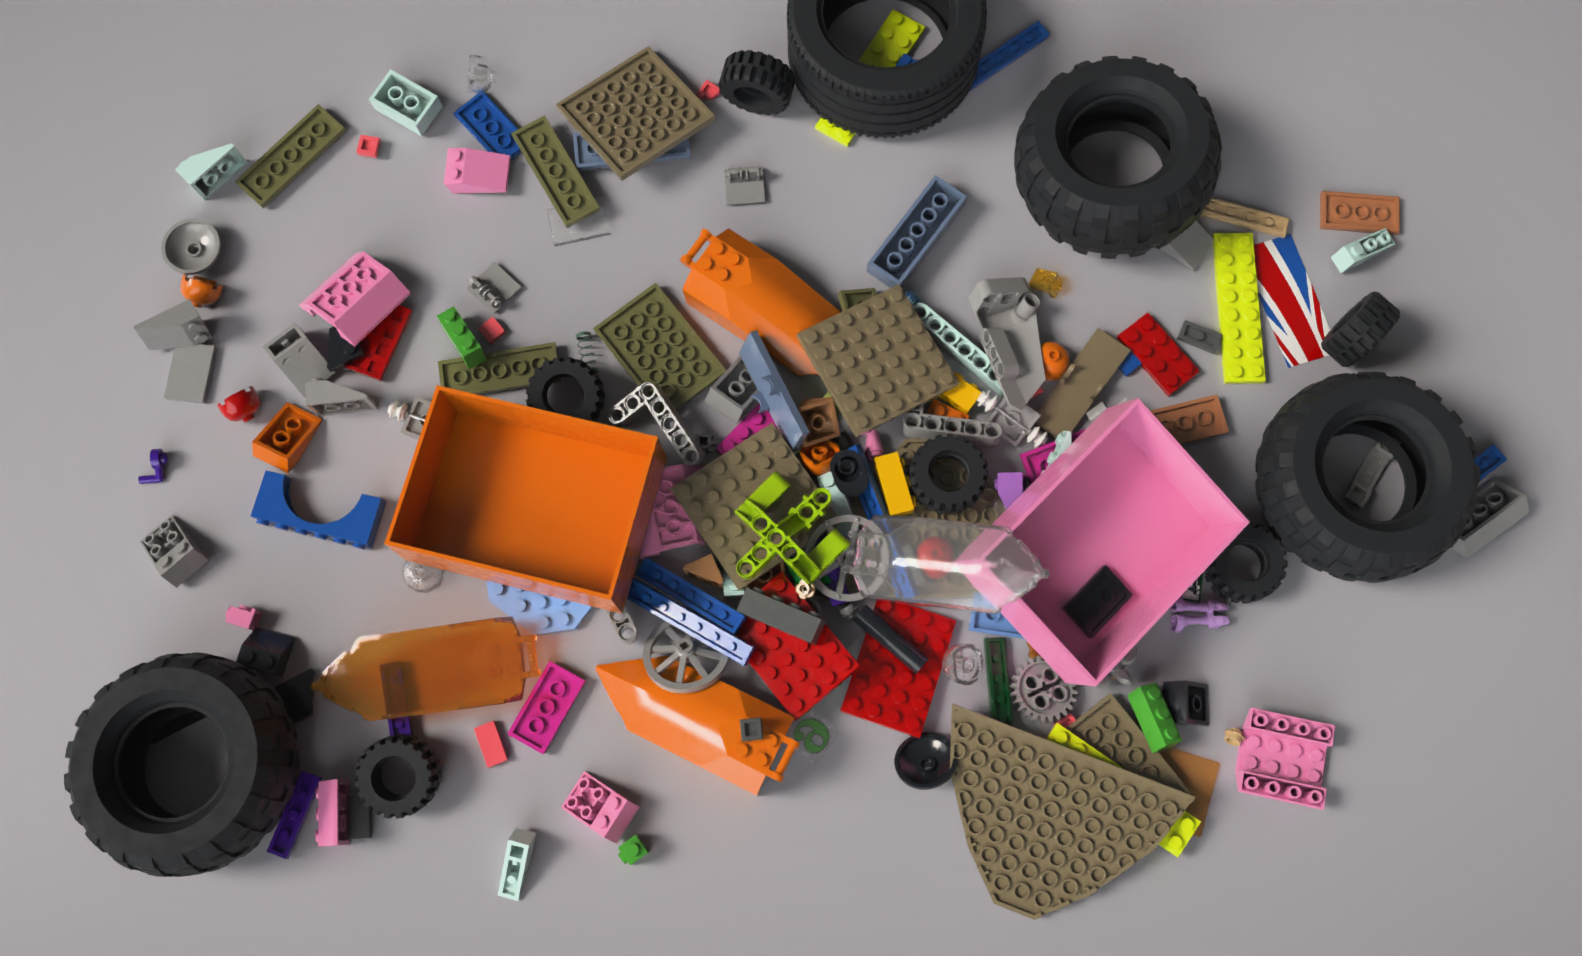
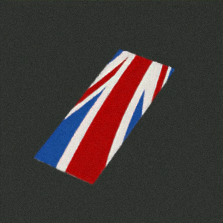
(1290, 301)

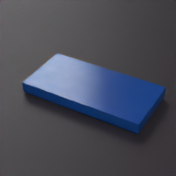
(488, 125)

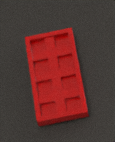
(381, 344)
(1158, 354)

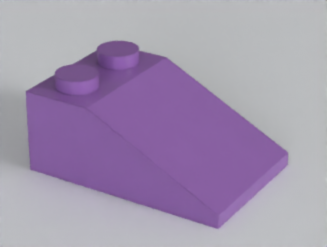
(1010, 486)

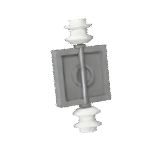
(414, 418)
(1013, 423)

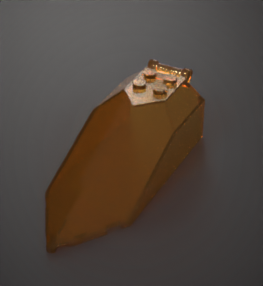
(431, 670)

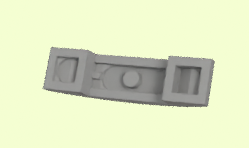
(1367, 474)

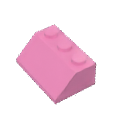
(332, 812)

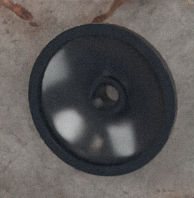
(917, 754)

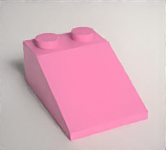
(476, 171)

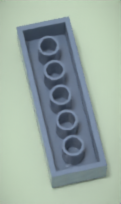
(916, 233)

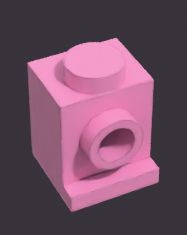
(243, 616)

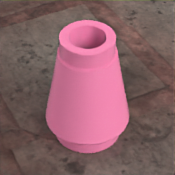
(873, 446)

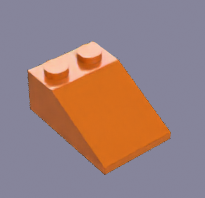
(286, 437)

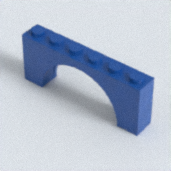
(275, 507)

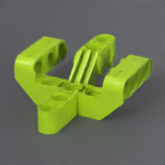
(808, 566)

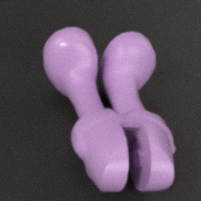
(1180, 621)

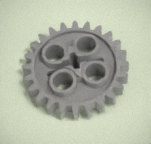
(1052, 706)

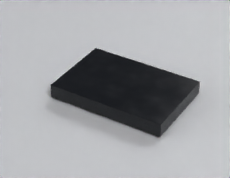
(1097, 601)

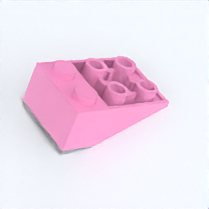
(600, 807)

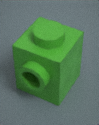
(632, 850)

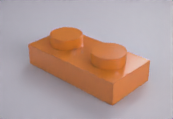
(942, 409)

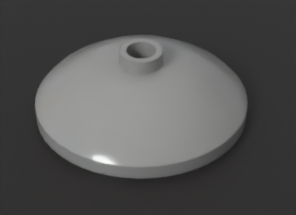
(186, 238)

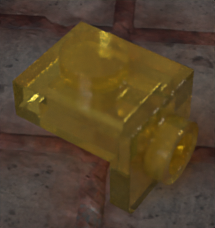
(1046, 281)

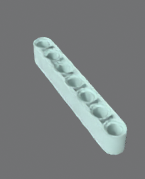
(954, 348)

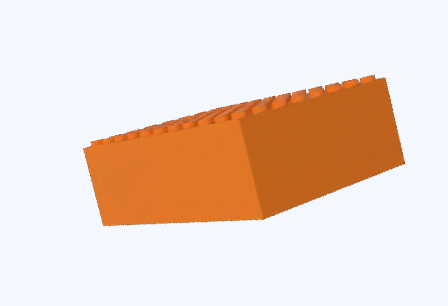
(528, 498)

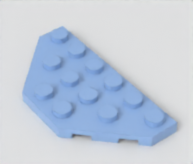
(537, 611)

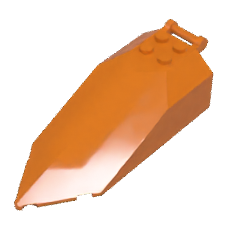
(752, 292)
(700, 723)

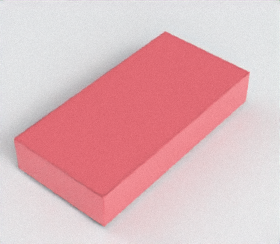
(491, 744)

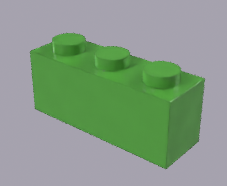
(461, 337)
(1154, 717)

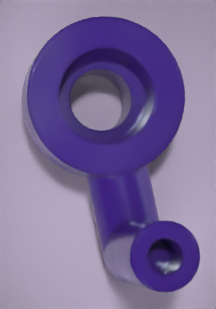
(158, 460)

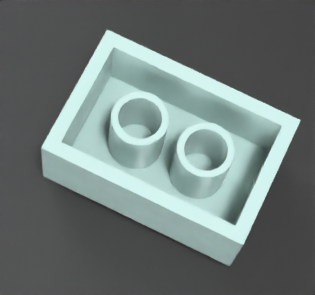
(406, 102)

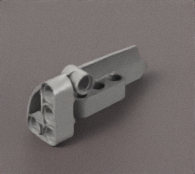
(1010, 336)

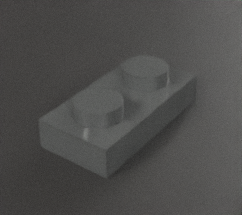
(1199, 336)

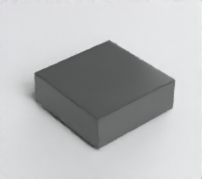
(751, 729)

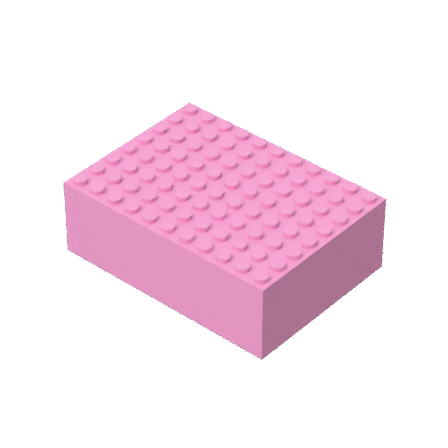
(1123, 502)

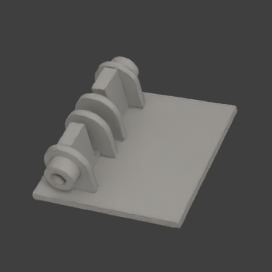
(744, 185)
(493, 287)

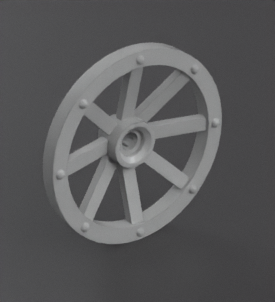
(827, 524)
(684, 657)

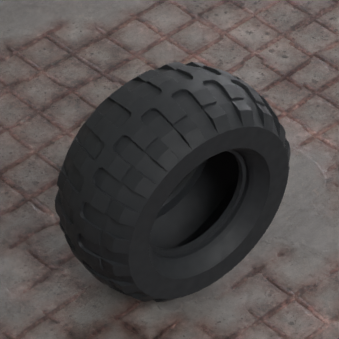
(1130, 99)
(1431, 455)
(111, 753)

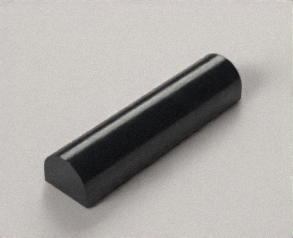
(890, 639)

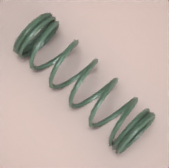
(586, 347)

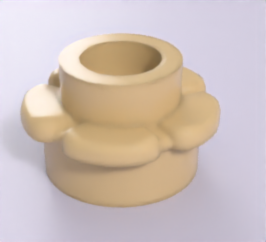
(805, 594)
(1233, 736)

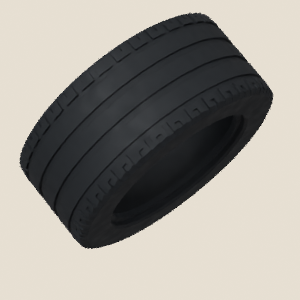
(885, 98)

